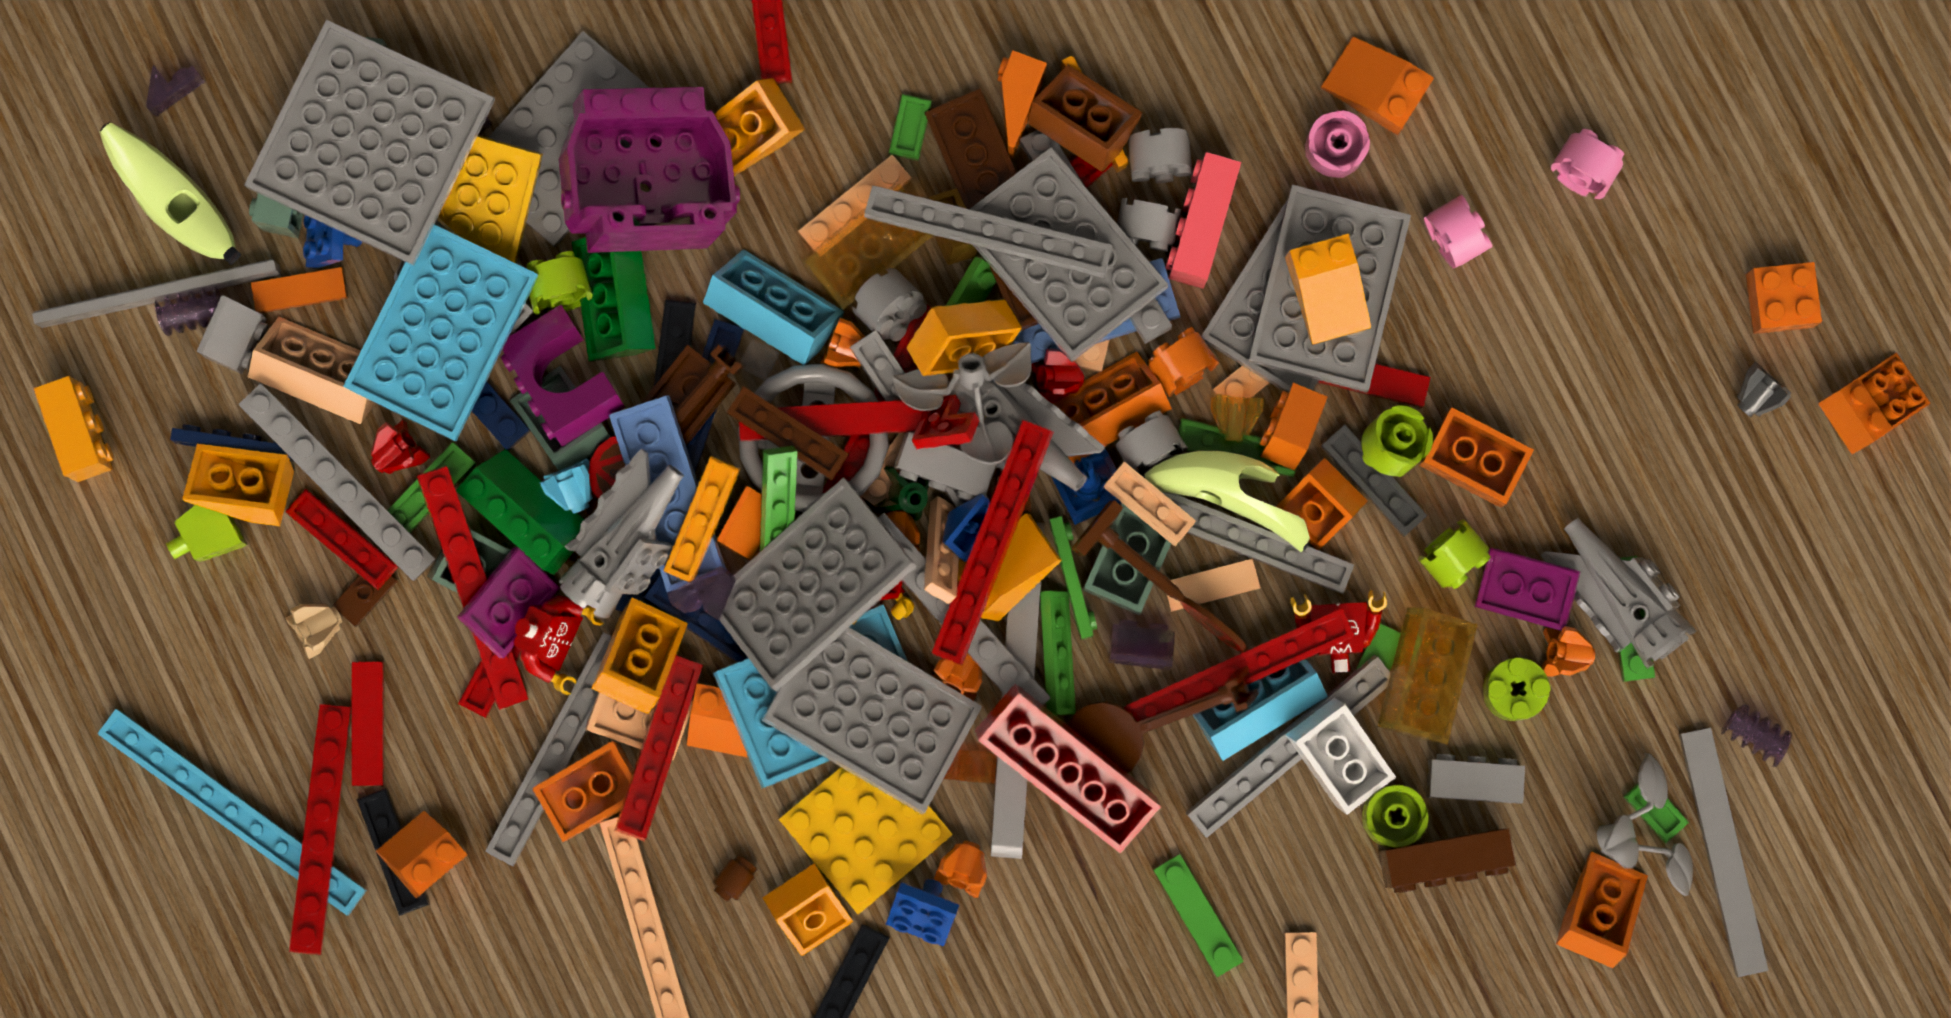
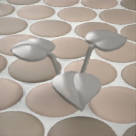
(1008, 368)
(1619, 838)

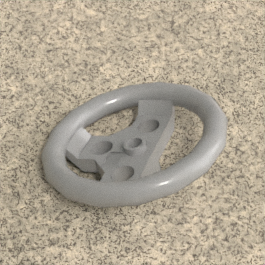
(818, 387)

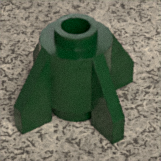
(904, 495)

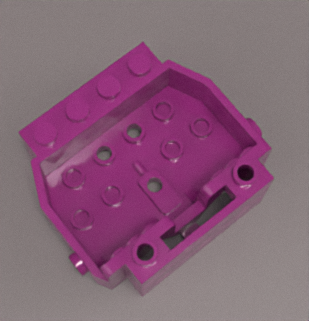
(686, 176)

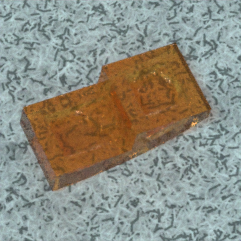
(973, 767)

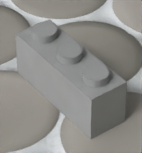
(943, 468)
(1475, 779)

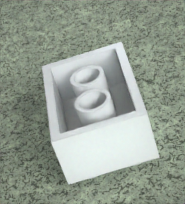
(1340, 755)

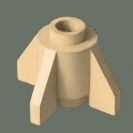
(314, 626)

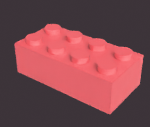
(1205, 218)

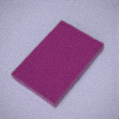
(1527, 589)
(505, 600)

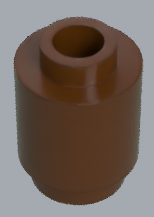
(734, 878)

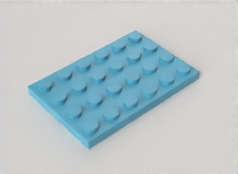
(441, 332)
(749, 696)

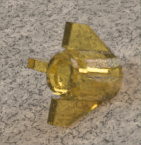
(1236, 415)

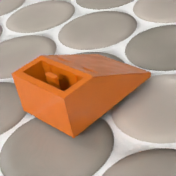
(1874, 403)

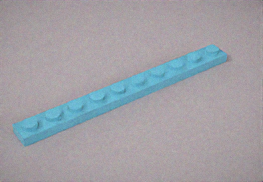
(220, 803)

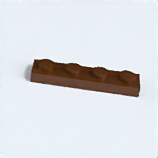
(787, 431)

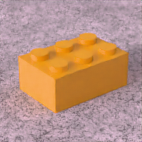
(961, 330)
(74, 428)
(639, 655)

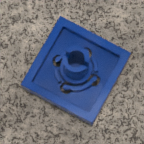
(324, 244)
(1098, 470)
(923, 912)

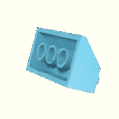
(772, 306)
(1279, 700)

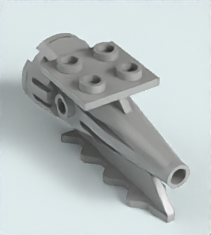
(1023, 402)
(619, 538)
(1616, 591)

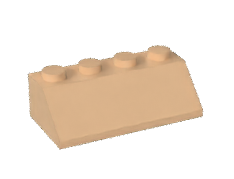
(308, 368)

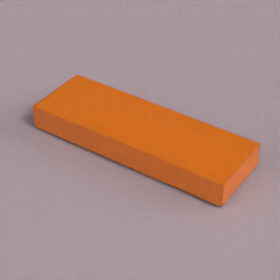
(299, 290)

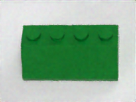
(618, 313)
(519, 508)

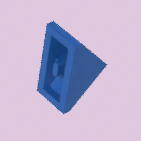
(963, 526)

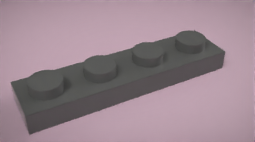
(1378, 487)

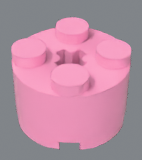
(1354, 146)
(1588, 164)
(1457, 232)

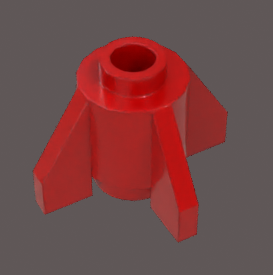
(1057, 376)
(396, 449)

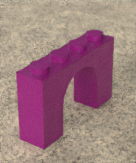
(566, 413)

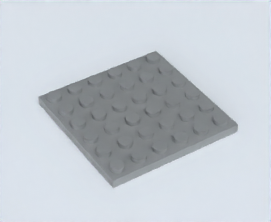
(369, 142)

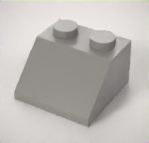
(232, 335)

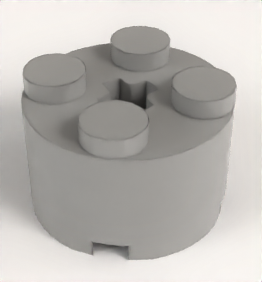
(1160, 155)
(1149, 223)
(889, 304)
(1150, 442)

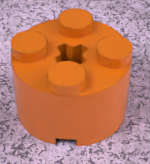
(1182, 362)

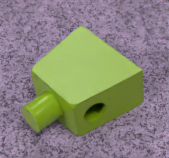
(205, 534)

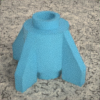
(570, 486)

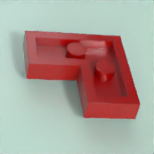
(945, 426)

